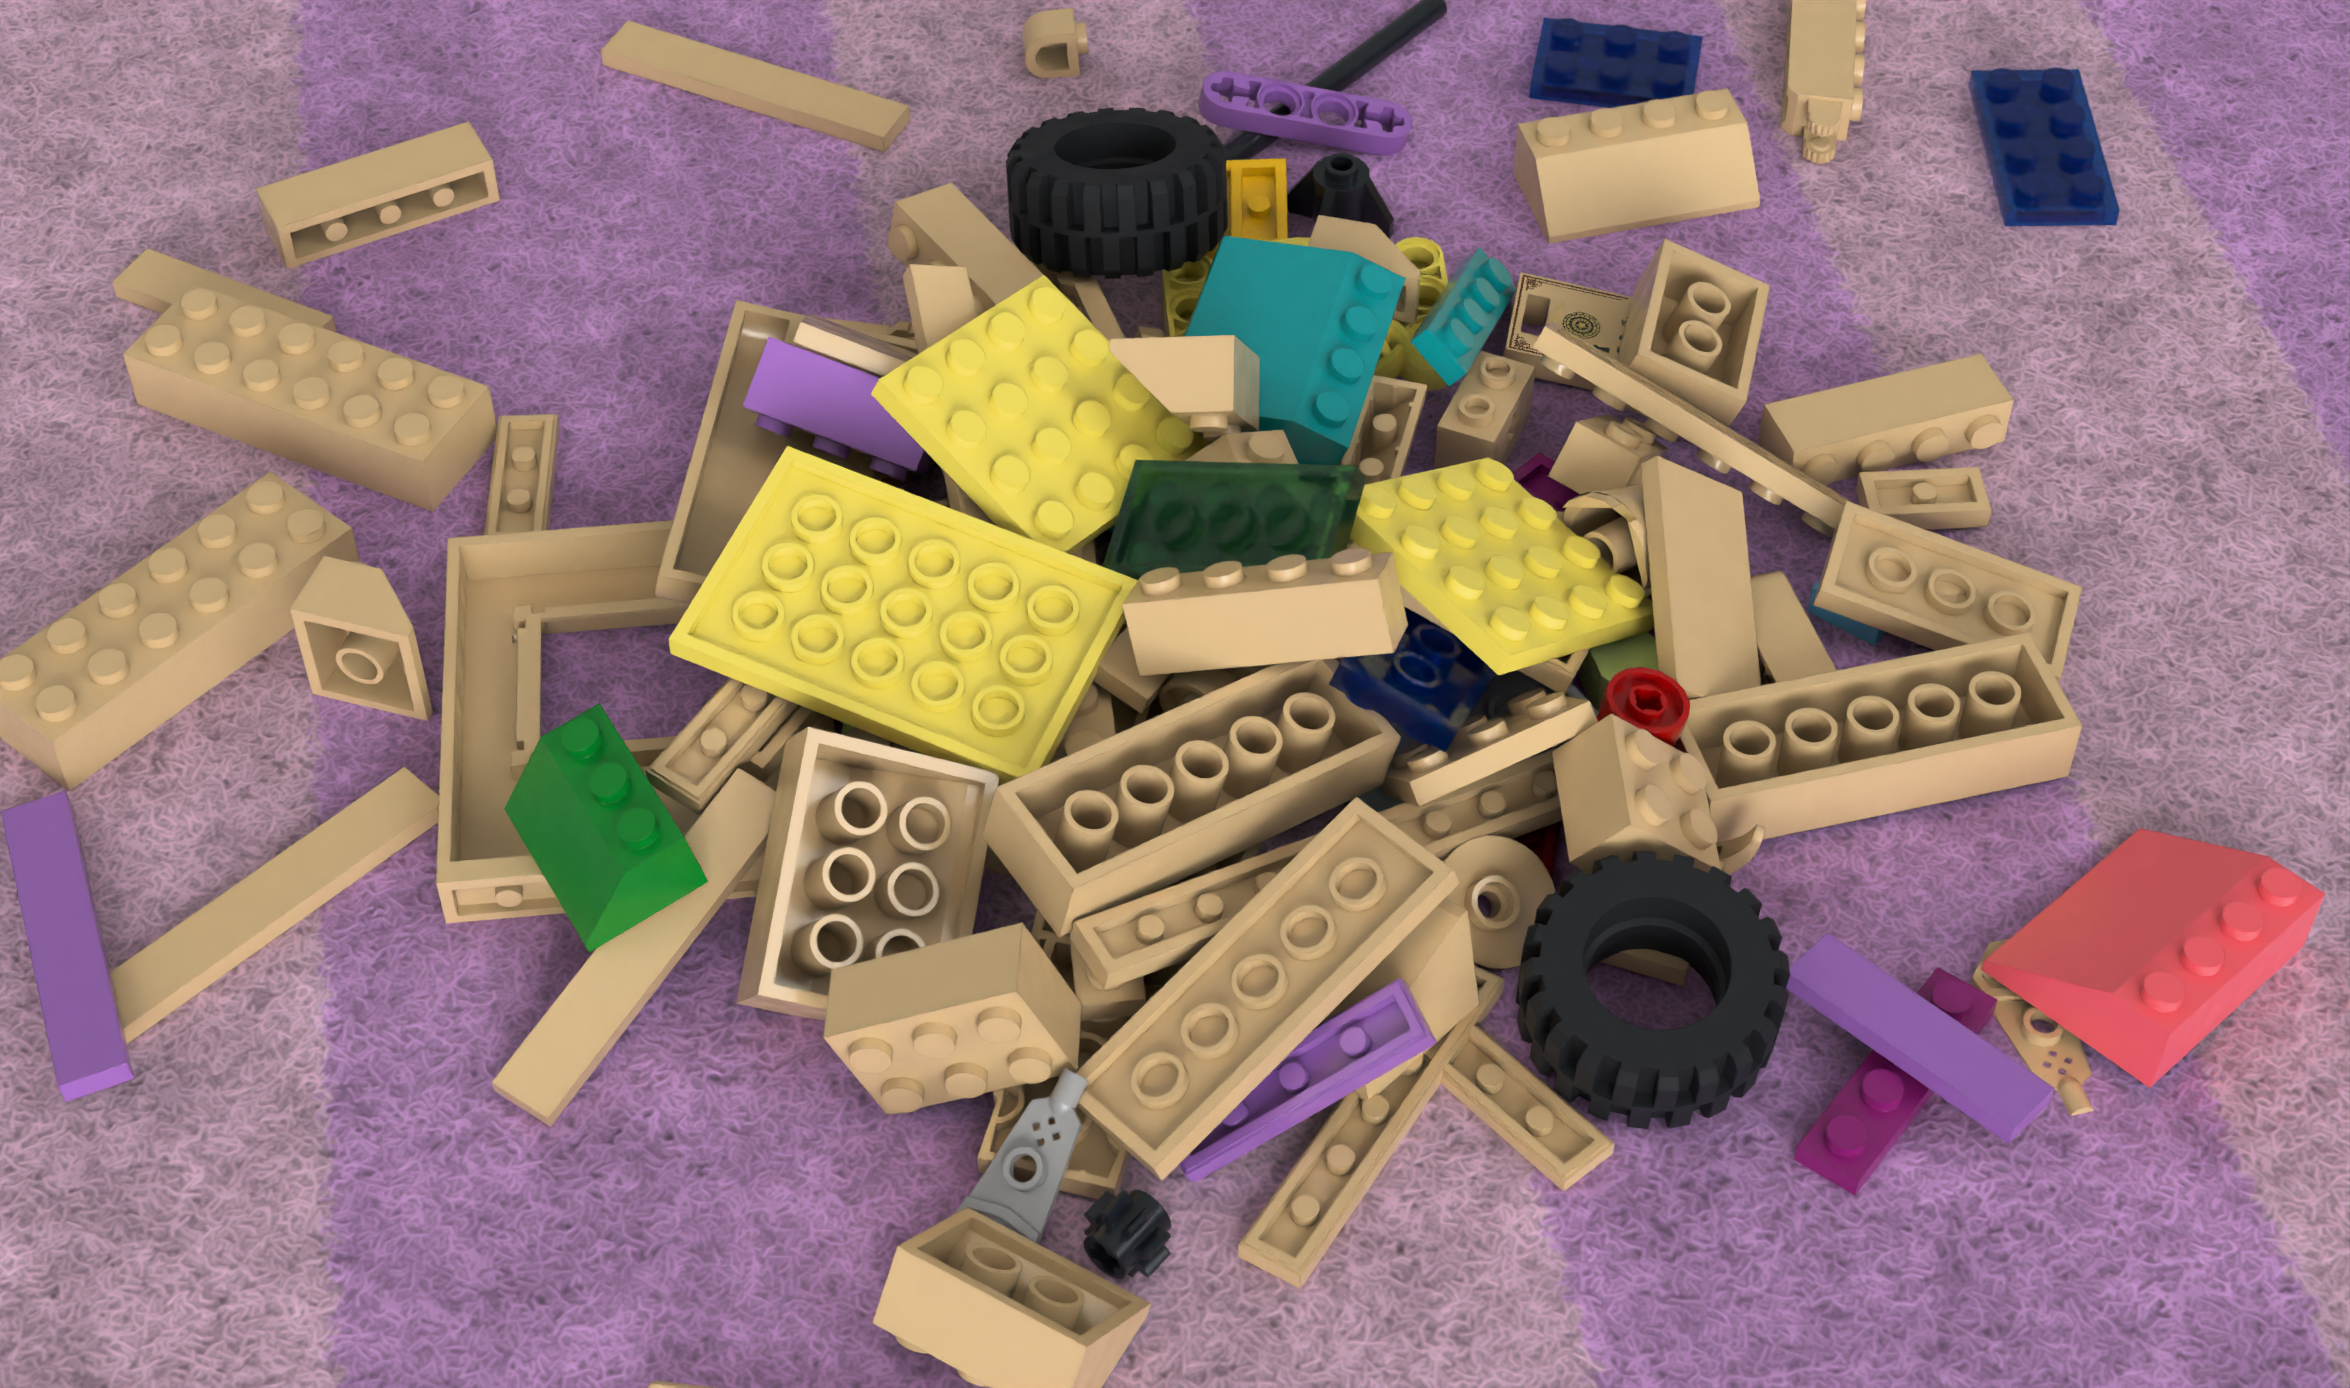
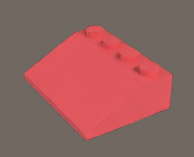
(2158, 946)

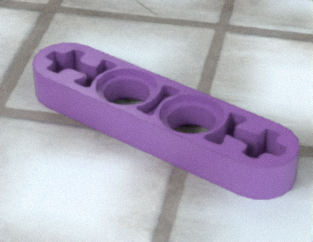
(1305, 106)

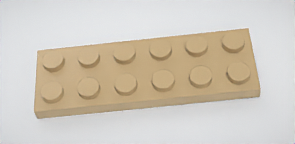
(1261, 986)

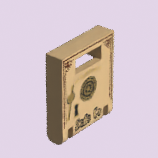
(1584, 311)

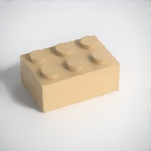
(1695, 330)
(953, 1019)

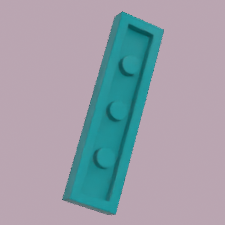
(1464, 315)

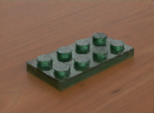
(1231, 511)

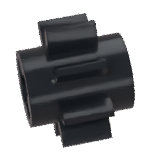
(1127, 1234)

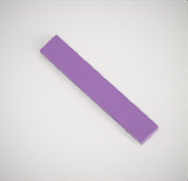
(66, 947)

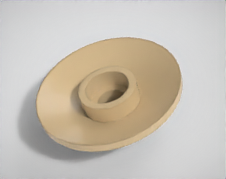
(1514, 885)

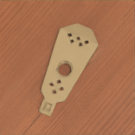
(2034, 1046)

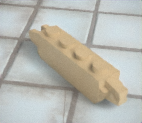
(1823, 73)

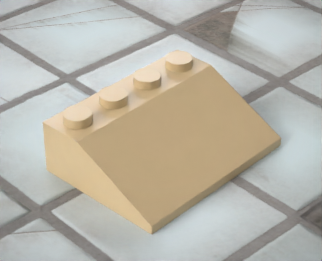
(861, 864)

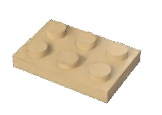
(1485, 746)

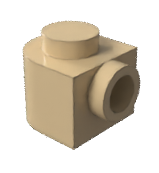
(1054, 43)

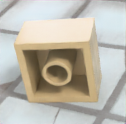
(1632, 794)

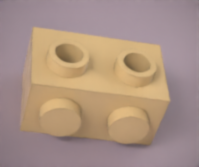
(1605, 454)

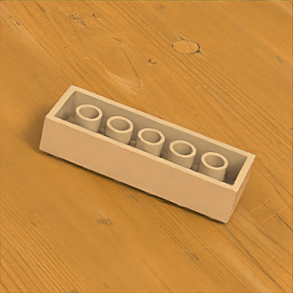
(312, 396)
(165, 630)
(1881, 738)
(1186, 790)

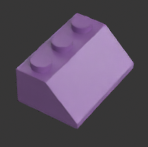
(832, 403)

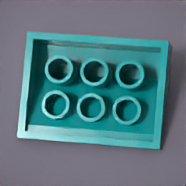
(1314, 325)

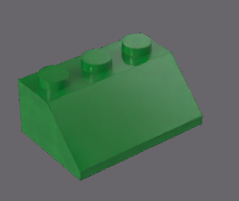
(600, 830)

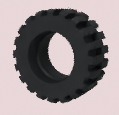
(1117, 192)
(1668, 911)

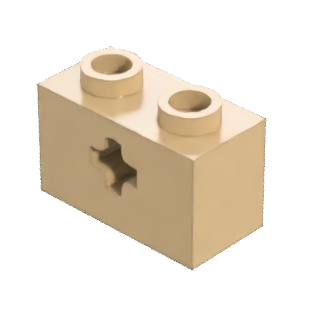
(1486, 412)

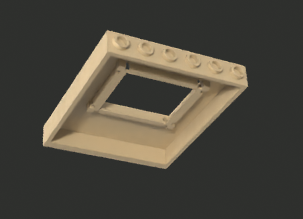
(497, 607)

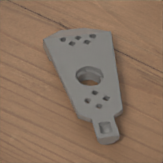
(1028, 1204)

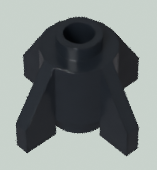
(1340, 189)

